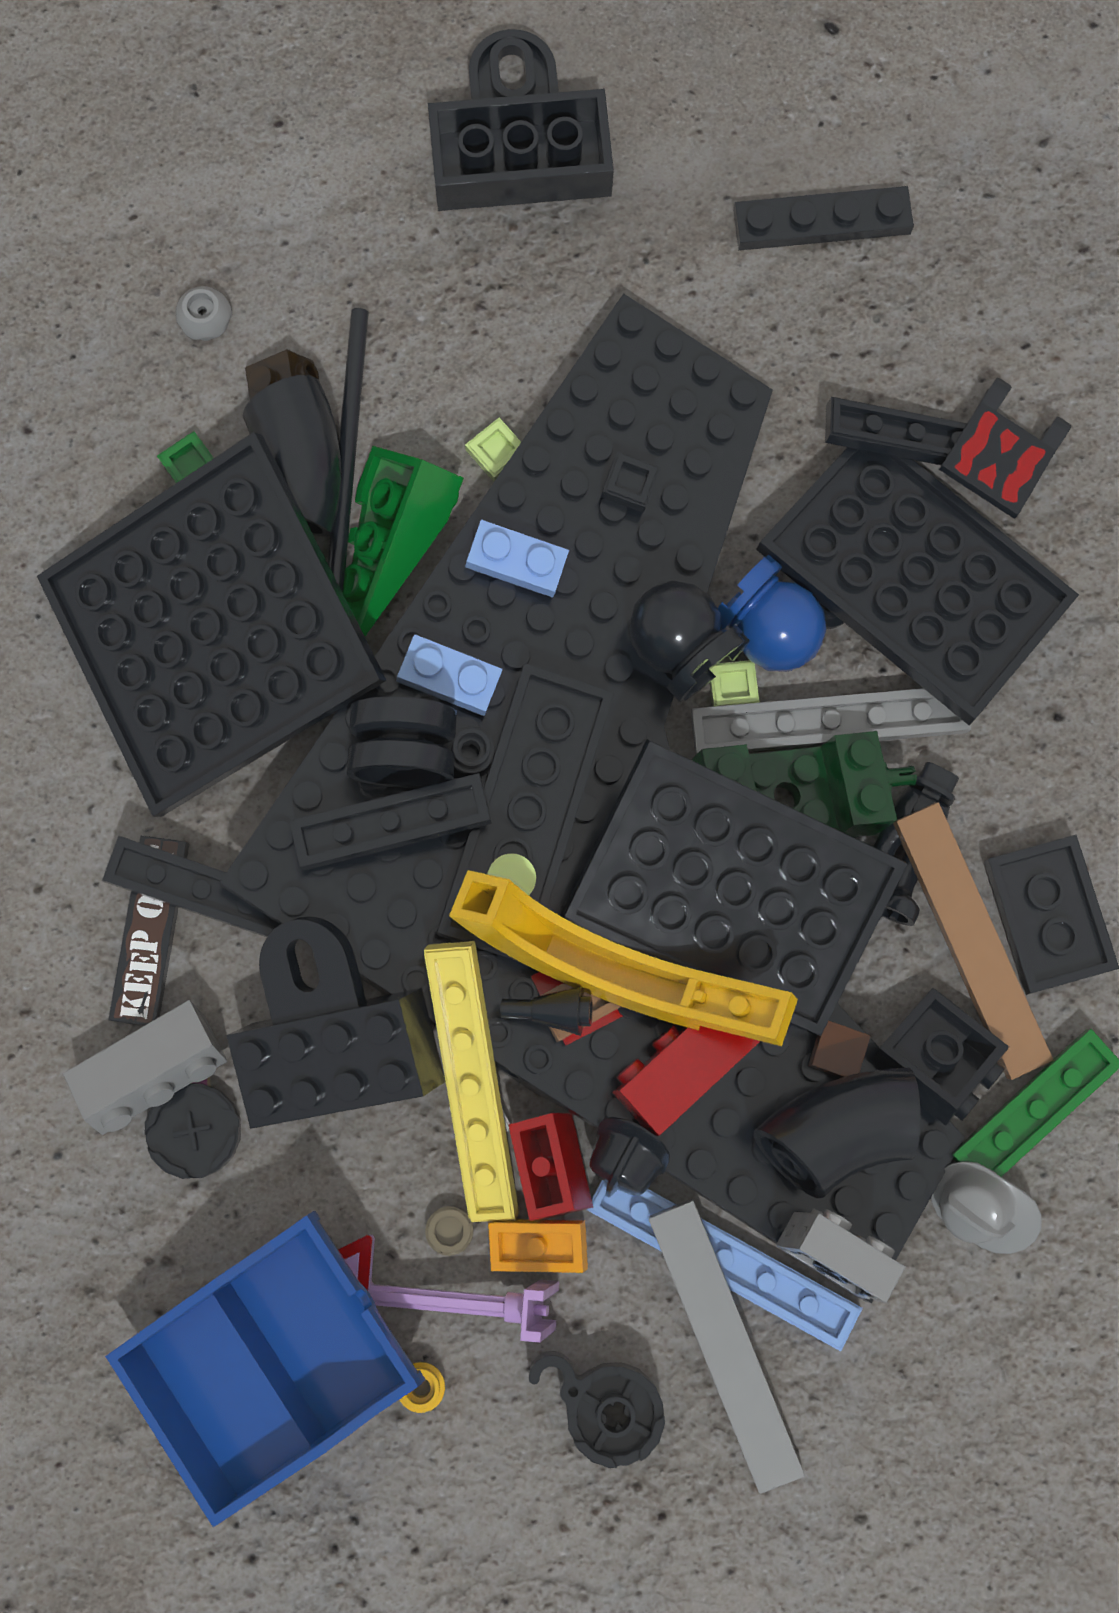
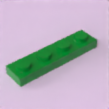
(1040, 1104)

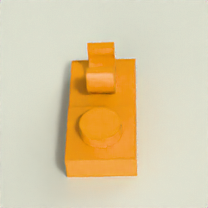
(538, 1246)

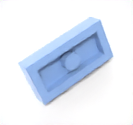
(516, 558)
(449, 675)

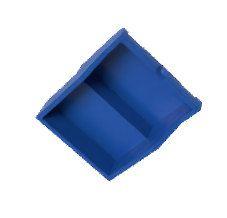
(264, 1369)

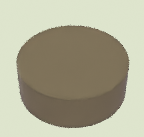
(449, 1230)

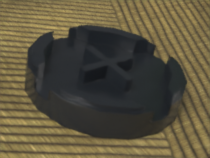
(193, 1132)

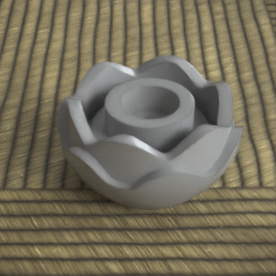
(208, 325)

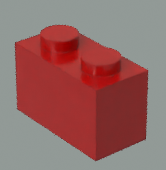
(550, 1166)

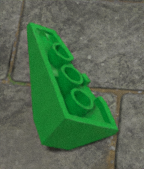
(400, 517)

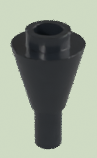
(561, 1010)

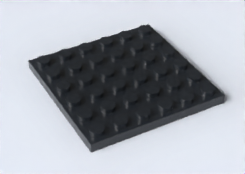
(210, 626)

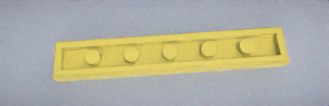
(471, 1081)

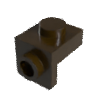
(277, 367)

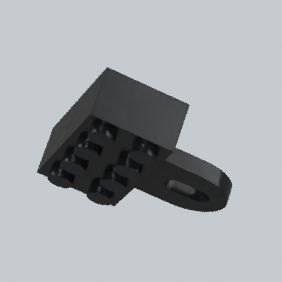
(519, 141)
(329, 1043)

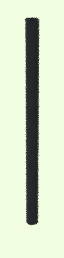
(348, 440)

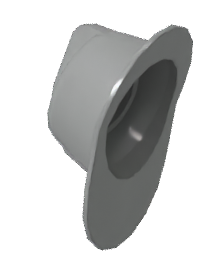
(986, 1209)

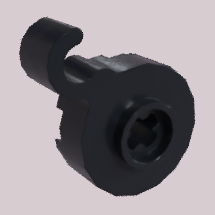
(588, 1396)

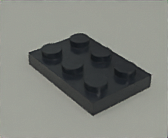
(1051, 914)

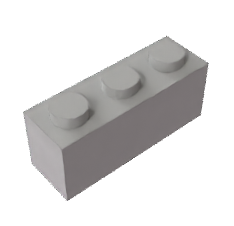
(145, 1068)

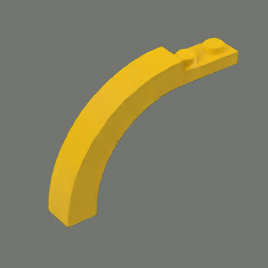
(560, 949)

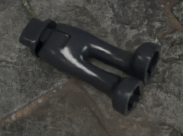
(932, 786)

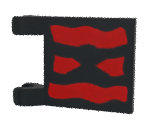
(999, 456)

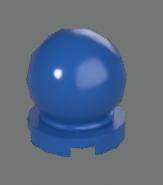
(777, 617)

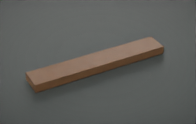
(972, 938)

